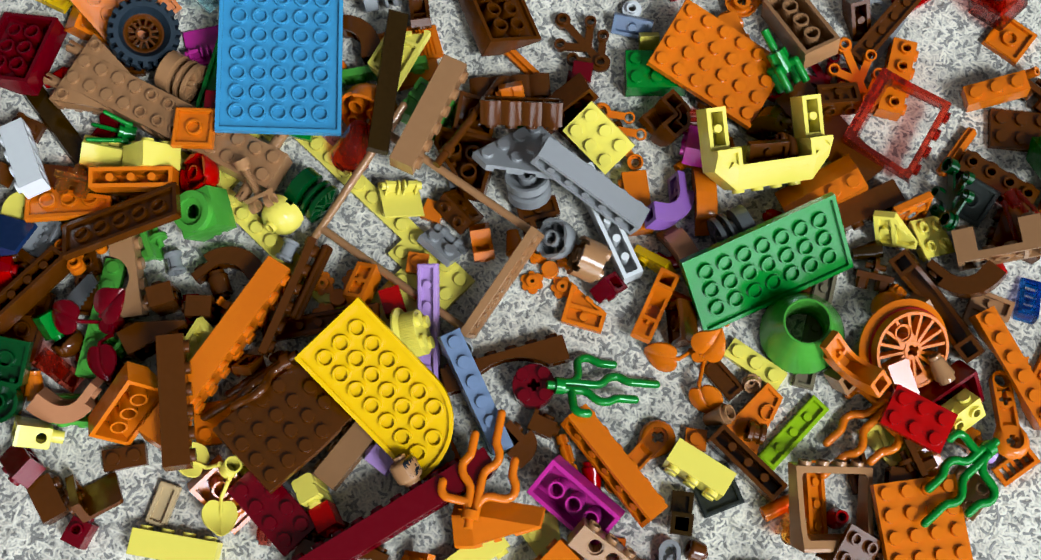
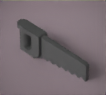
(83, 290)

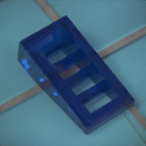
(1025, 313)

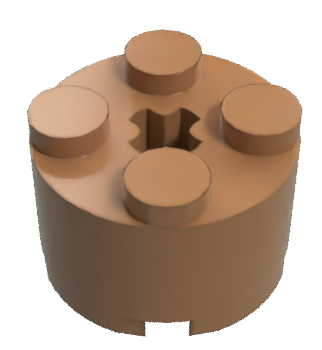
(588, 260)

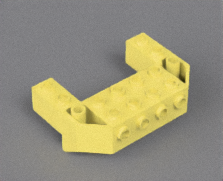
(728, 166)

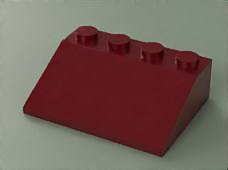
(28, 50)

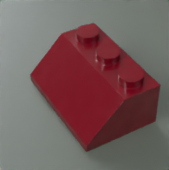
(965, 378)

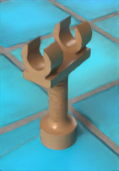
(254, 203)

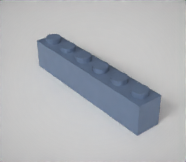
(472, 386)

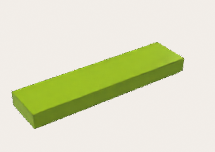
(793, 432)

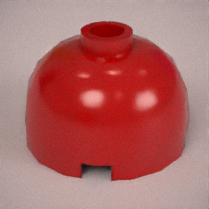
(199, 172)

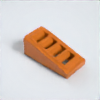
(1033, 460)

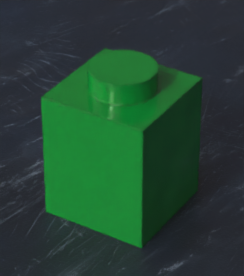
(46, 326)

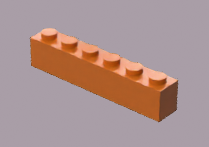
(615, 467)

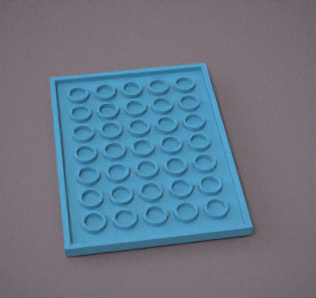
(279, 67)

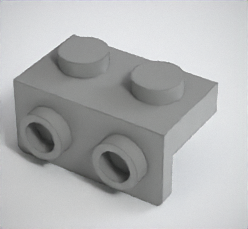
(43, 237)

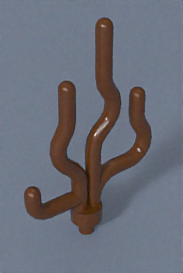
(243, 391)

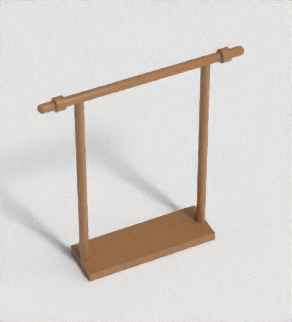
(501, 283)

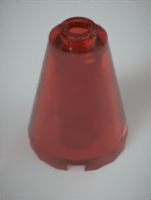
(351, 146)

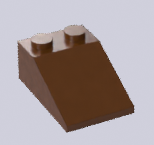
(140, 340)

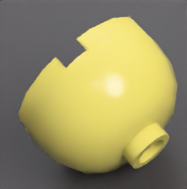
(282, 217)

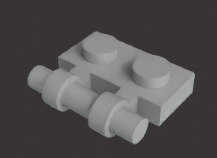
(439, 247)

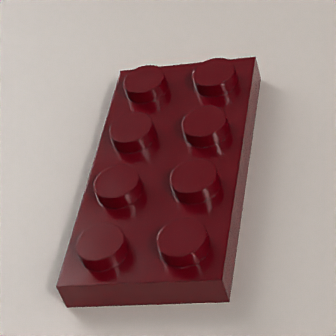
(275, 514)

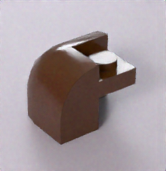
(667, 119)

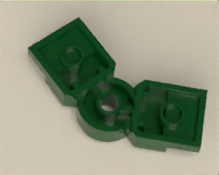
(14, 374)

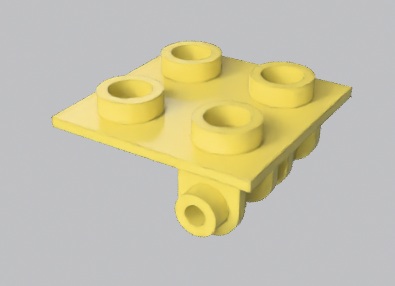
(401, 198)
(930, 237)

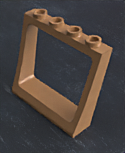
(826, 542)

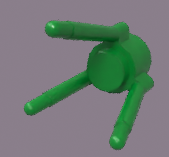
(126, 132)

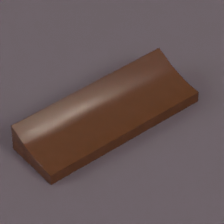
(833, 126)

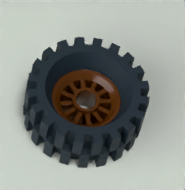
(149, 12)

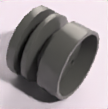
(736, 221)

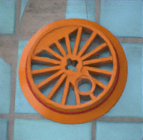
(910, 340)

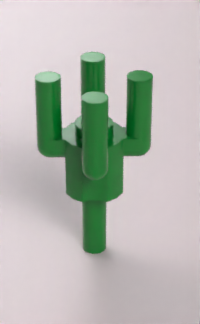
(782, 64)

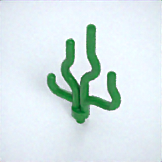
(575, 386)
(979, 458)

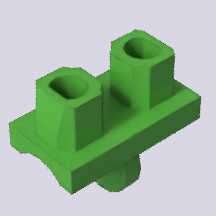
(153, 244)

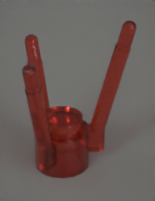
(1014, 198)

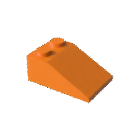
(209, 487)

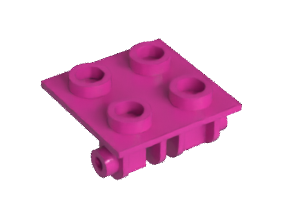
(201, 44)

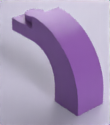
(680, 203)

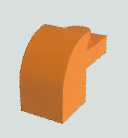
(481, 242)

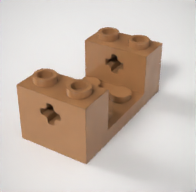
(1029, 246)

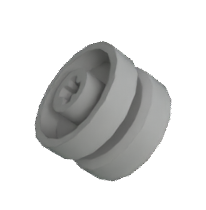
(527, 190)

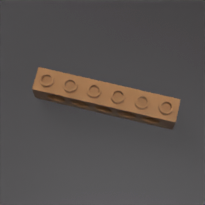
(590, 530)

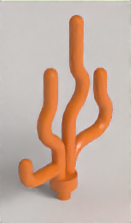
(875, 411)
(476, 497)

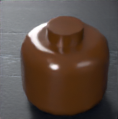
(695, 550)

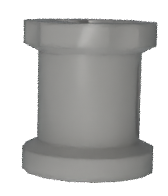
(288, 250)
(174, 263)

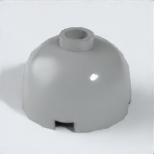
(558, 239)

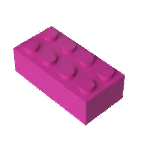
(572, 496)

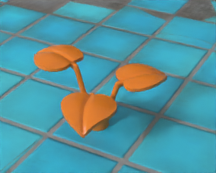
(707, 346)

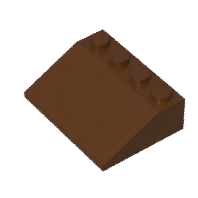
(500, 25)

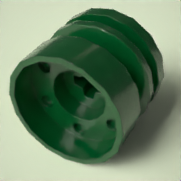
(311, 194)

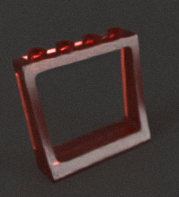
(883, 81)

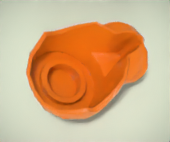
(893, 293)

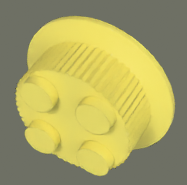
(413, 330)

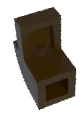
(769, 120)
(680, 513)

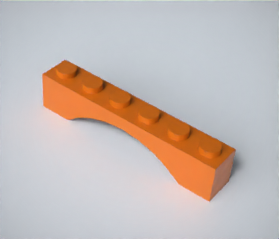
(1000, 341)

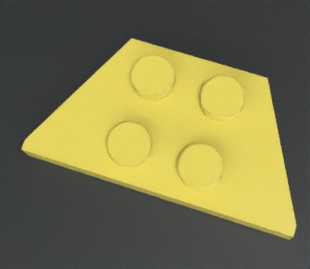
(412, 49)

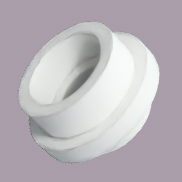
(625, 9)

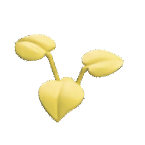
(217, 515)

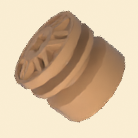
(180, 76)

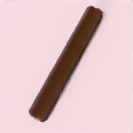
(311, 282)

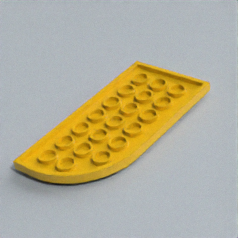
(382, 385)

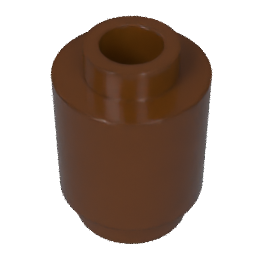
(220, 284)

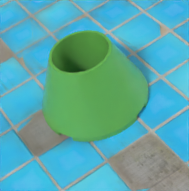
(782, 347)

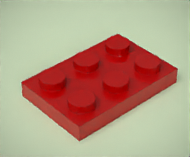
(917, 419)

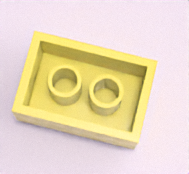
(598, 137)
(698, 470)

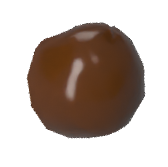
(69, 345)

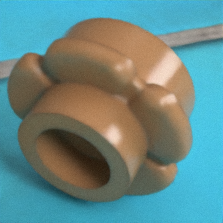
(751, 387)

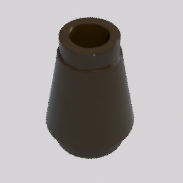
(868, 251)

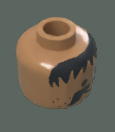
(405, 469)

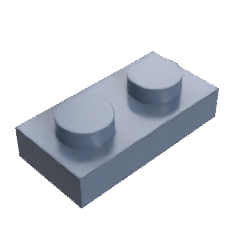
(630, 25)

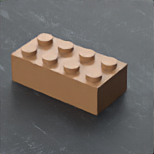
(801, 29)

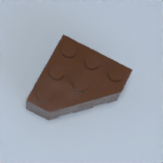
(461, 160)

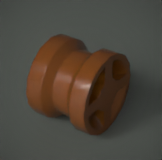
(755, 432)

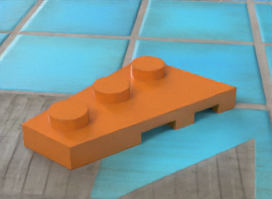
(760, 409)

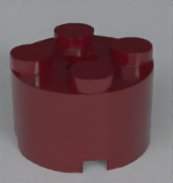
(523, 392)

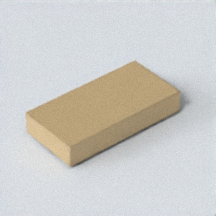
(163, 504)

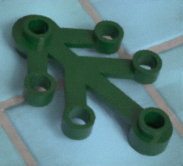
(949, 219)

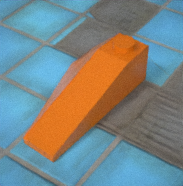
(495, 522)

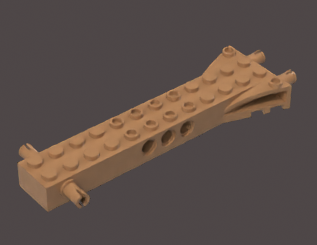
(102, 83)

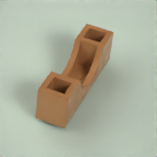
(130, 254)

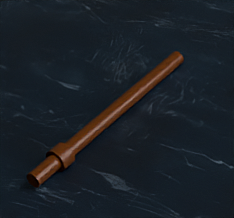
(449, 148)

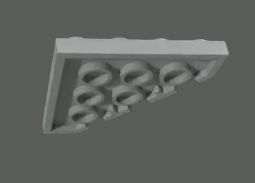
(513, 152)

